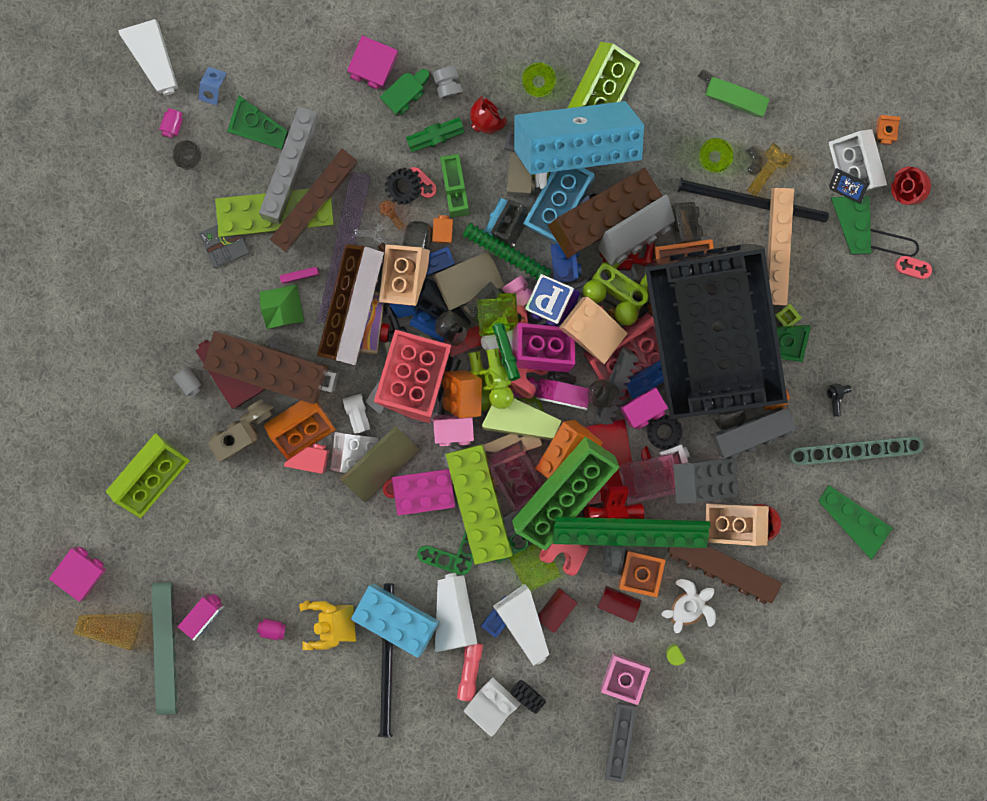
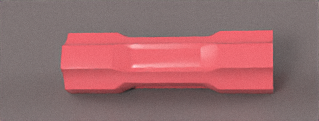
(467, 686)

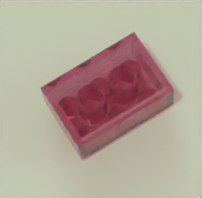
(515, 474)
(649, 477)

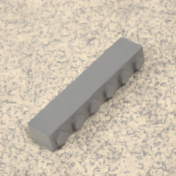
(289, 165)

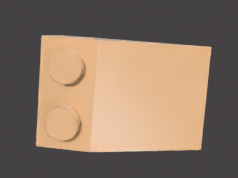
(403, 274)
(593, 329)

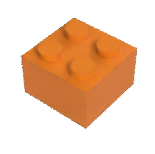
(462, 393)
(641, 573)

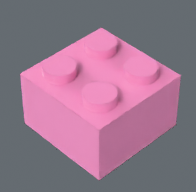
(453, 429)
(625, 678)

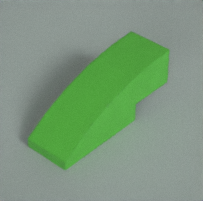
(737, 97)
(454, 185)

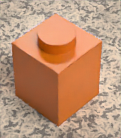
(442, 229)

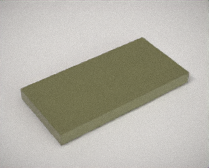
(379, 464)

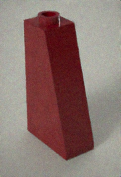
(234, 390)

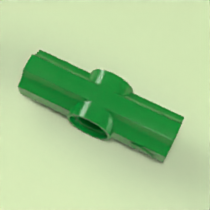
(435, 134)

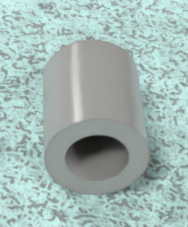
(188, 382)

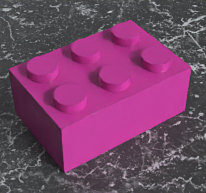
(543, 348)
(643, 408)
(423, 492)

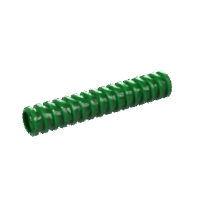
(503, 250)

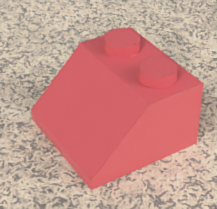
(310, 459)

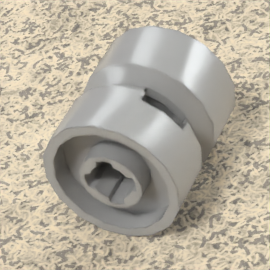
(447, 82)

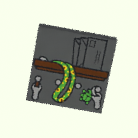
(223, 249)

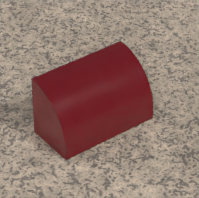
(619, 604)
(556, 610)

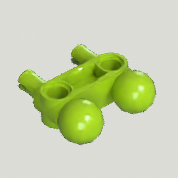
(619, 287)
(492, 378)

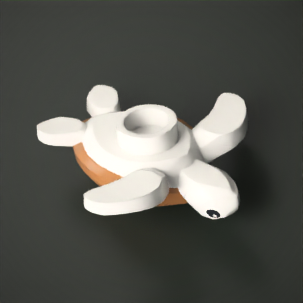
(690, 606)

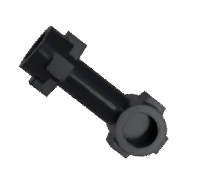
(388, 312)

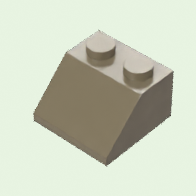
(519, 179)

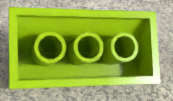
(605, 77)
(147, 476)

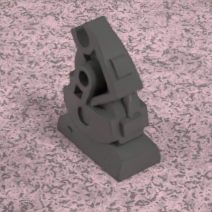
(613, 560)

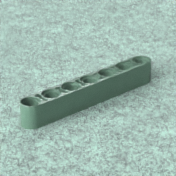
(864, 453)
(164, 648)

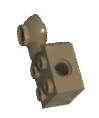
(243, 432)

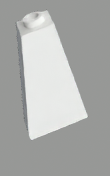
(151, 53)
(454, 614)
(521, 619)

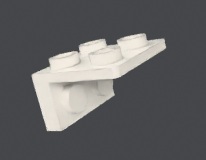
(349, 450)
(491, 706)

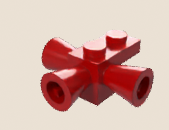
(615, 506)

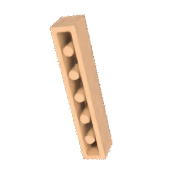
(780, 243)

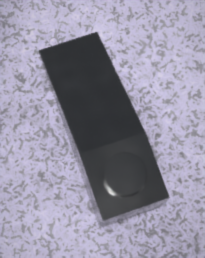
(433, 303)

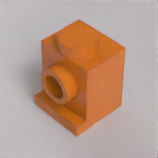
(887, 121)

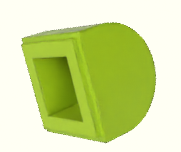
(788, 315)
(674, 655)

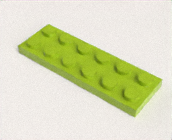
(241, 214)
(479, 504)

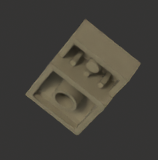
(467, 279)

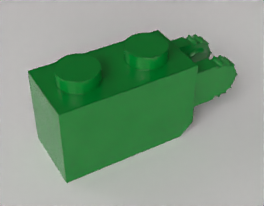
(405, 91)

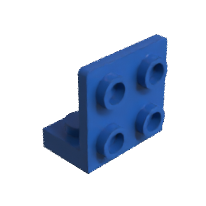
(564, 268)

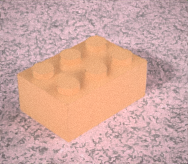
(738, 524)

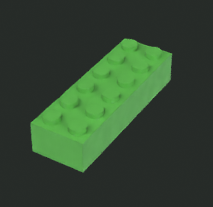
(565, 492)

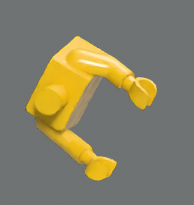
(333, 624)

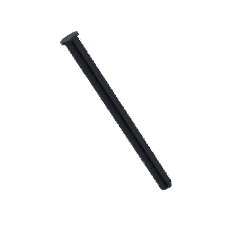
(747, 199)
(386, 681)

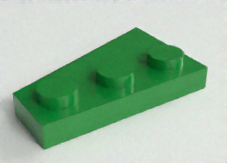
(254, 125)
(855, 223)

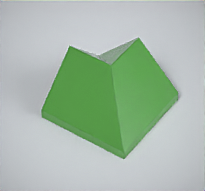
(281, 306)

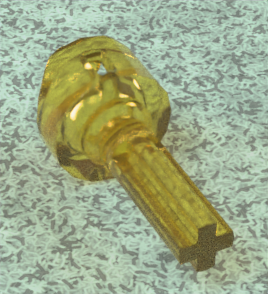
(776, 159)

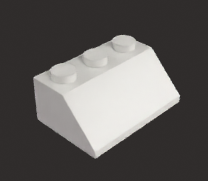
(859, 156)

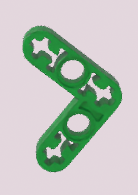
(454, 559)

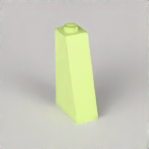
(522, 421)

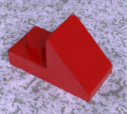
(471, 341)

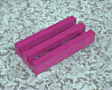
(299, 275)

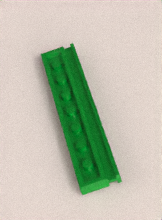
(631, 532)

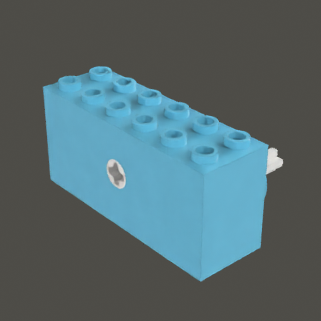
(577, 138)

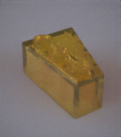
(111, 629)

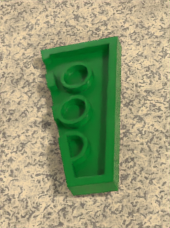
(793, 341)
(857, 522)

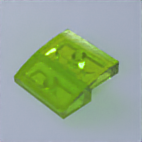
(497, 311)
(529, 559)

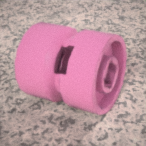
(519, 287)

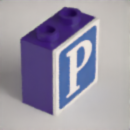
(552, 300)

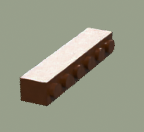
(314, 200)
(730, 571)

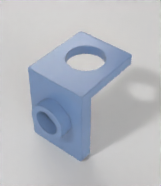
(211, 82)

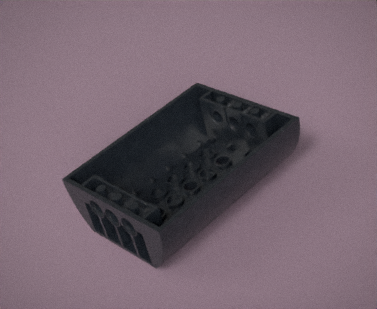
(691, 346)

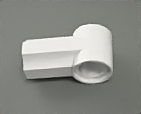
(356, 410)

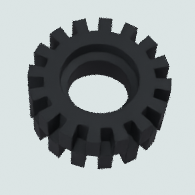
(410, 178)
(674, 438)
(528, 696)

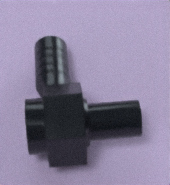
(836, 393)

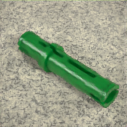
(508, 358)

